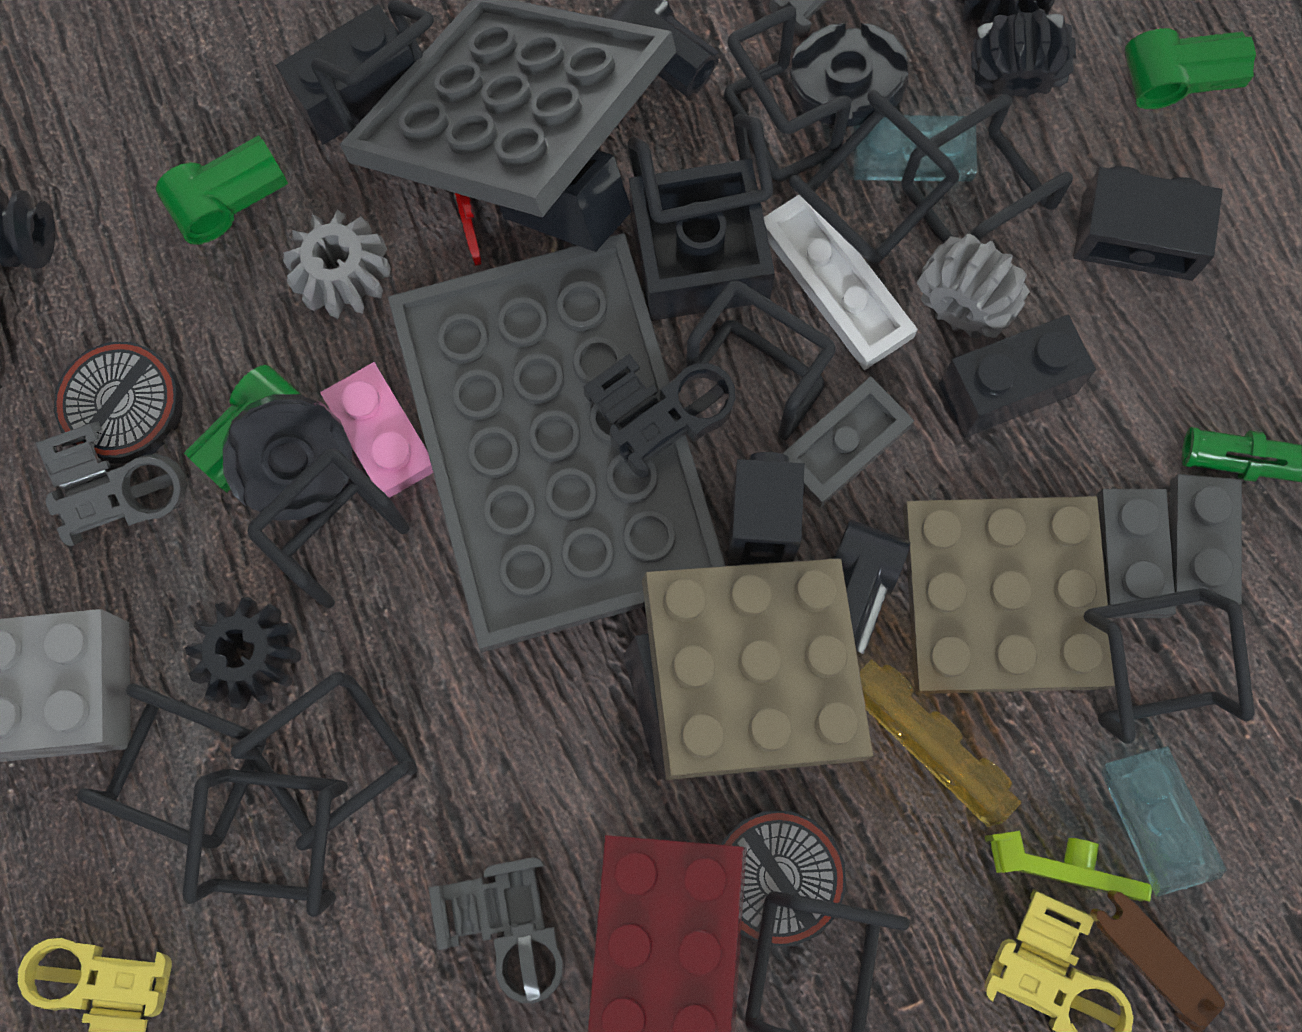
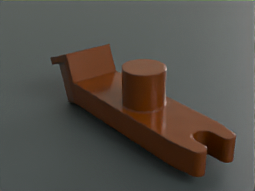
(1160, 962)

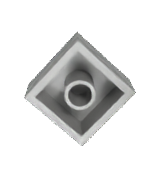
(64, 685)

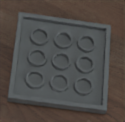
(510, 102)

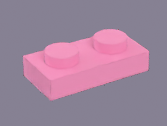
(379, 430)

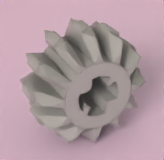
(325, 247)
(973, 286)

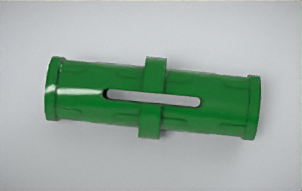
(1209, 451)

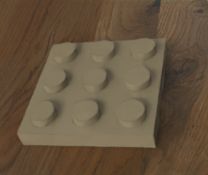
(1006, 594)
(755, 668)

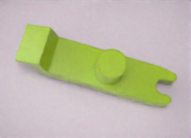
(1076, 870)

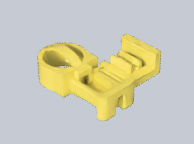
(1040, 966)
(114, 985)

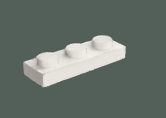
(838, 282)

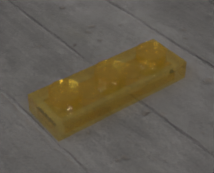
(936, 745)

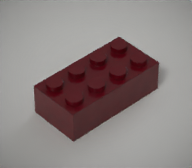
(667, 936)

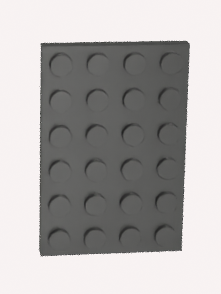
(523, 464)

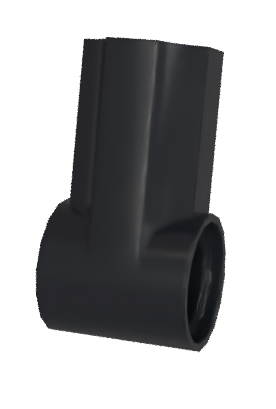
(694, 58)
(870, 571)

